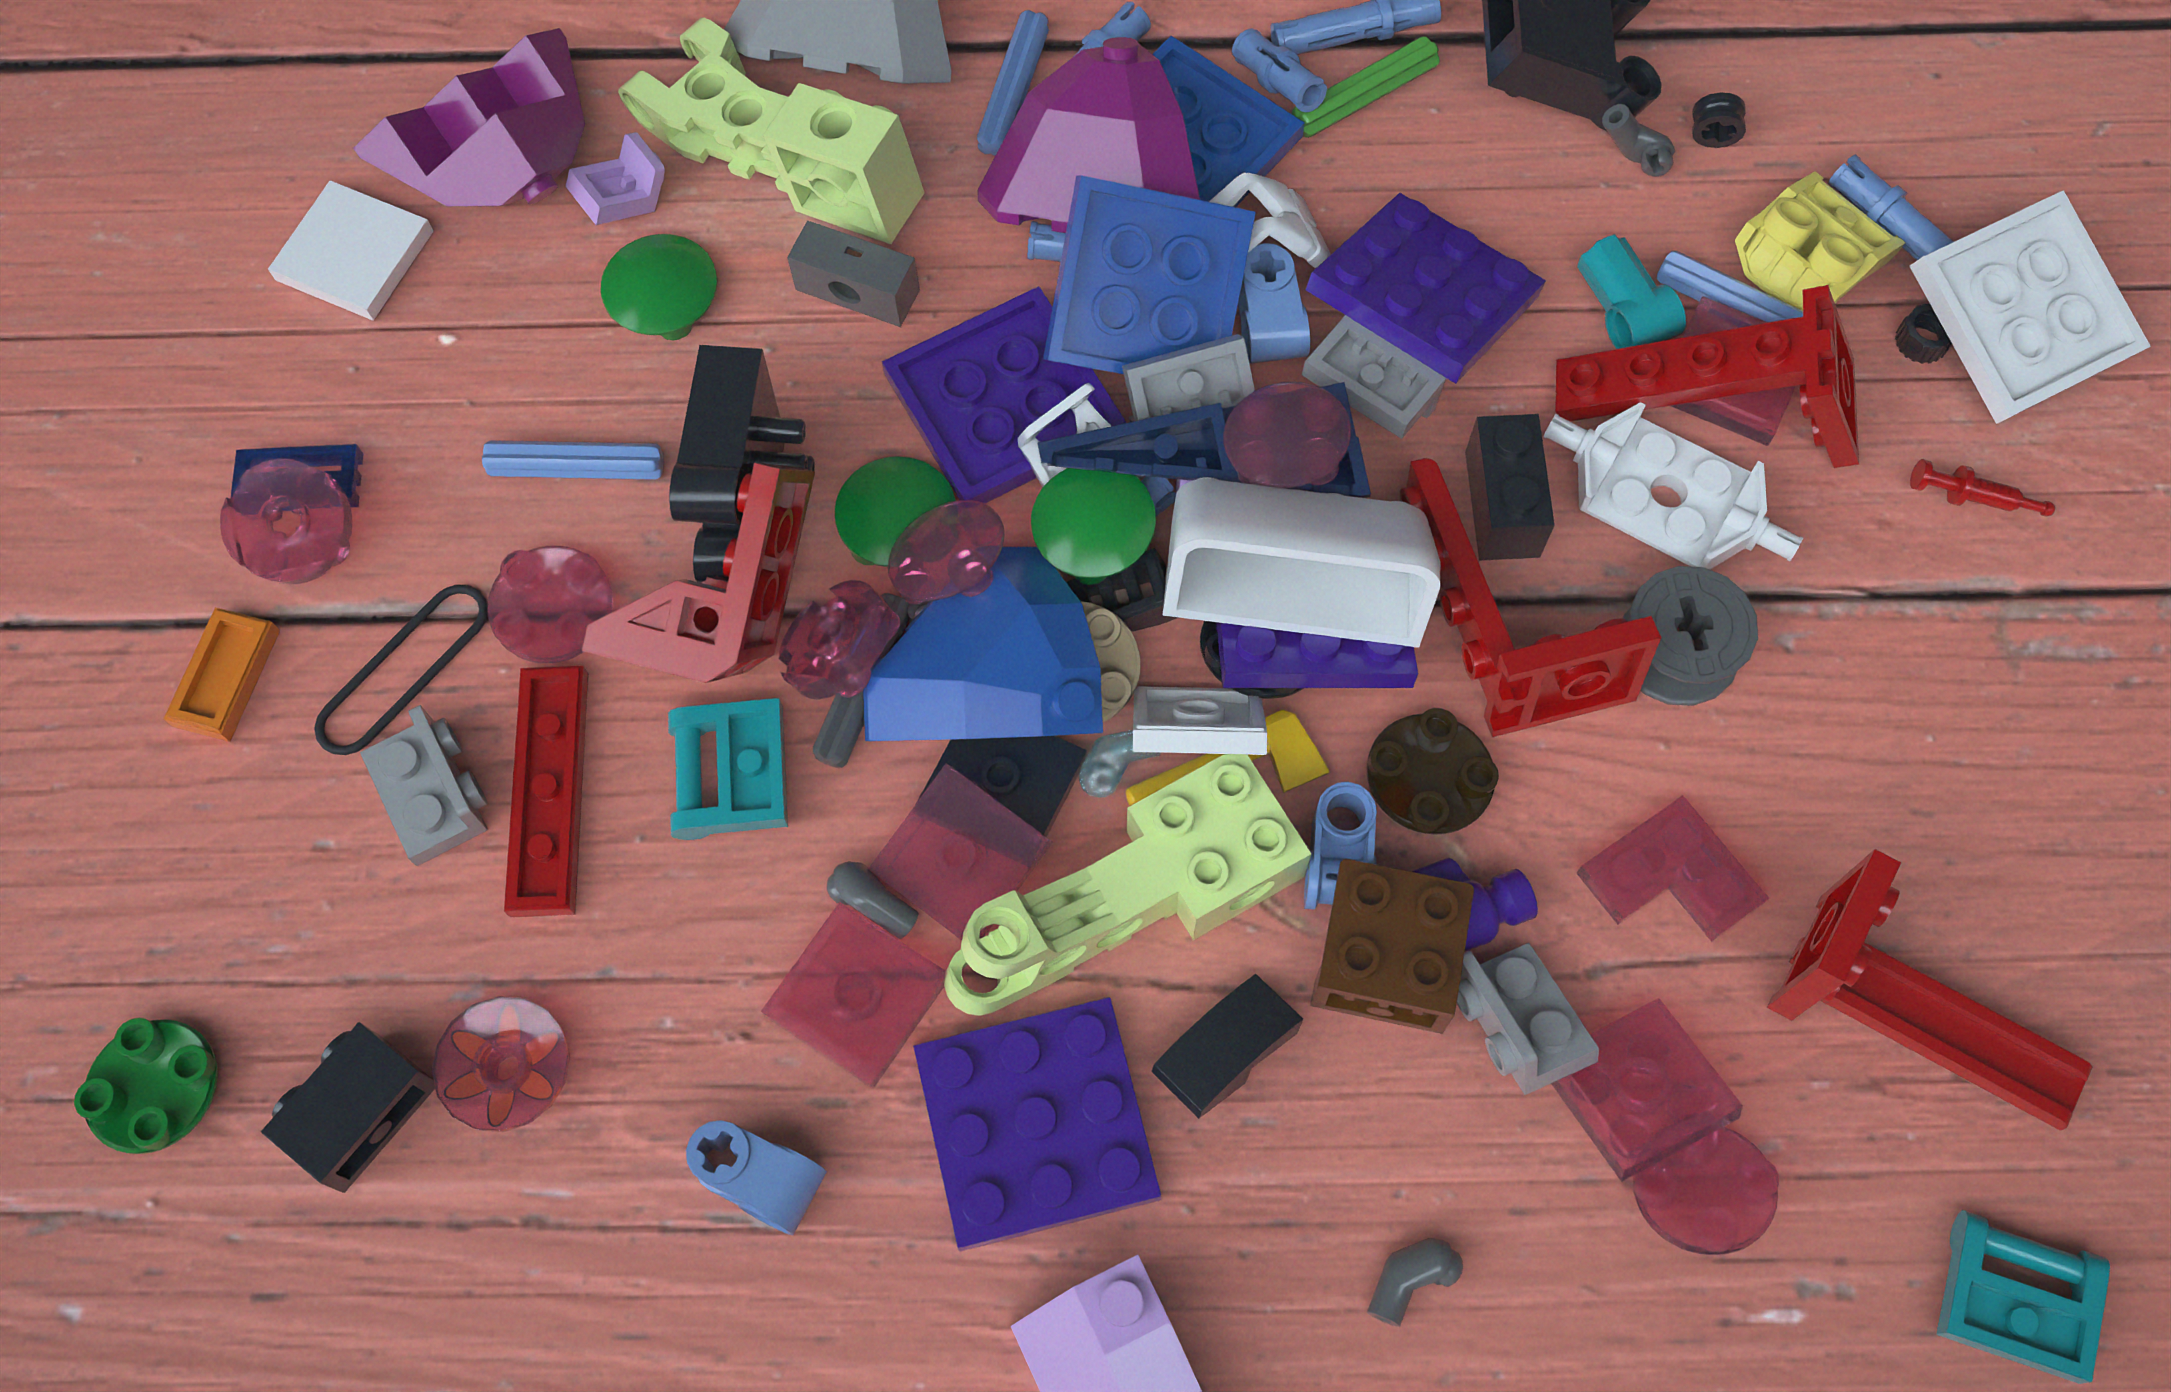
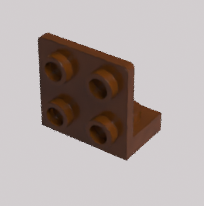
(1394, 946)

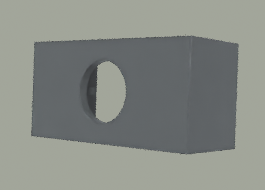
(876, 284)

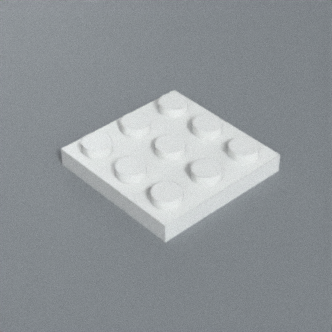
(2029, 306)

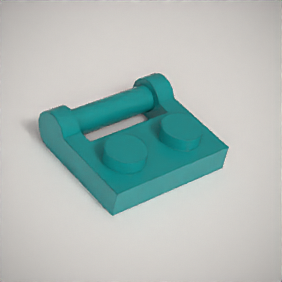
(748, 768)
(2016, 1318)

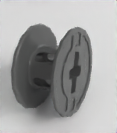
(1706, 611)

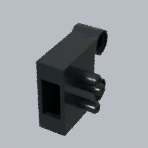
(1567, 55)
(725, 431)

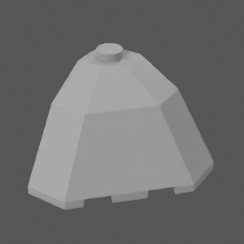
(887, 37)

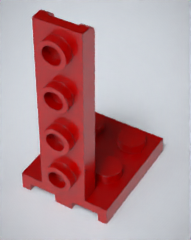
(1729, 363)
(1535, 683)
(1917, 1010)

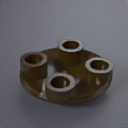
(1431, 773)

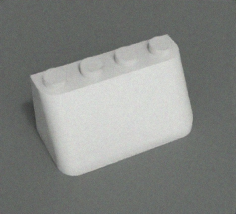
(1301, 562)

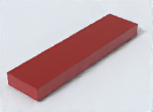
(546, 792)

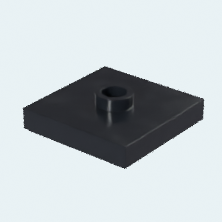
(1020, 772)

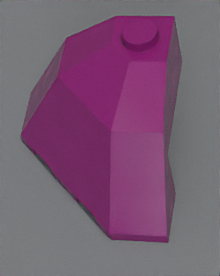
(1096, 118)
(489, 130)

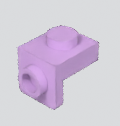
(619, 186)

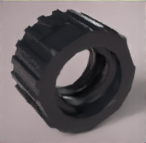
(1916, 346)

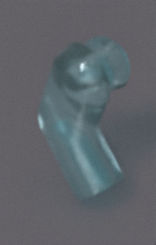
(1107, 763)

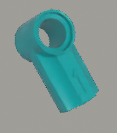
(1633, 303)

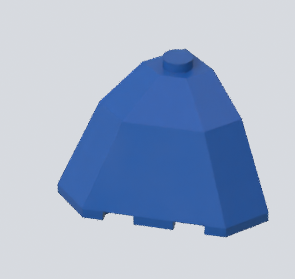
(991, 663)

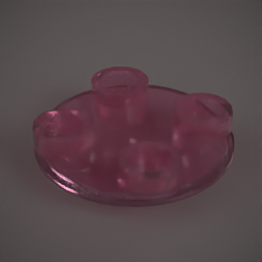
(1287, 436)
(947, 552)
(547, 601)
(1710, 1194)

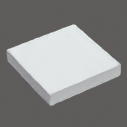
(351, 250)
(1198, 721)

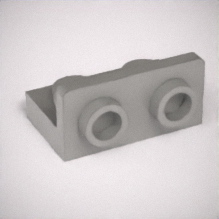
(1377, 376)
(1190, 378)
(424, 789)
(1525, 1018)

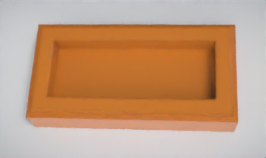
(222, 674)

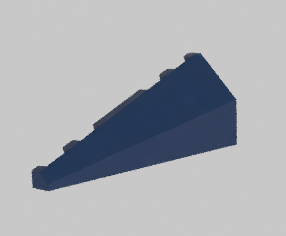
(1186, 448)

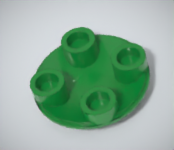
(659, 285)
(883, 501)
(1093, 523)
(148, 1086)

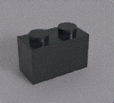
(1509, 487)
(348, 1107)

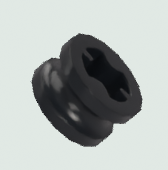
(1719, 120)

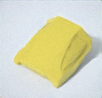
(1812, 241)

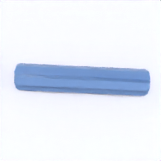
(1013, 80)
(1700, 280)
(573, 459)

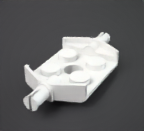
(1720, 501)

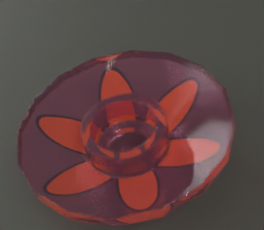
(475, 1047)

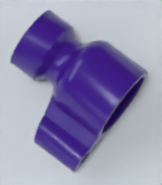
(1505, 900)

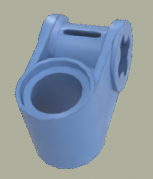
(1271, 307)
(1333, 845)
(765, 1179)

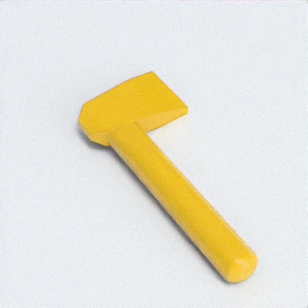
(1289, 747)

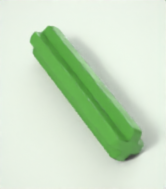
(1370, 85)

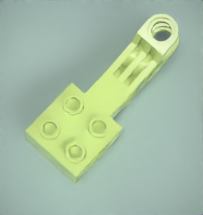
(824, 150)
(1195, 851)

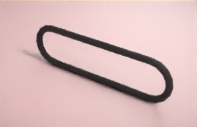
(383, 654)

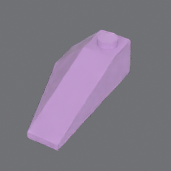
(1106, 1338)

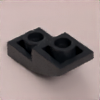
(1226, 1044)

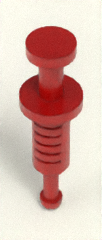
(1965, 486)

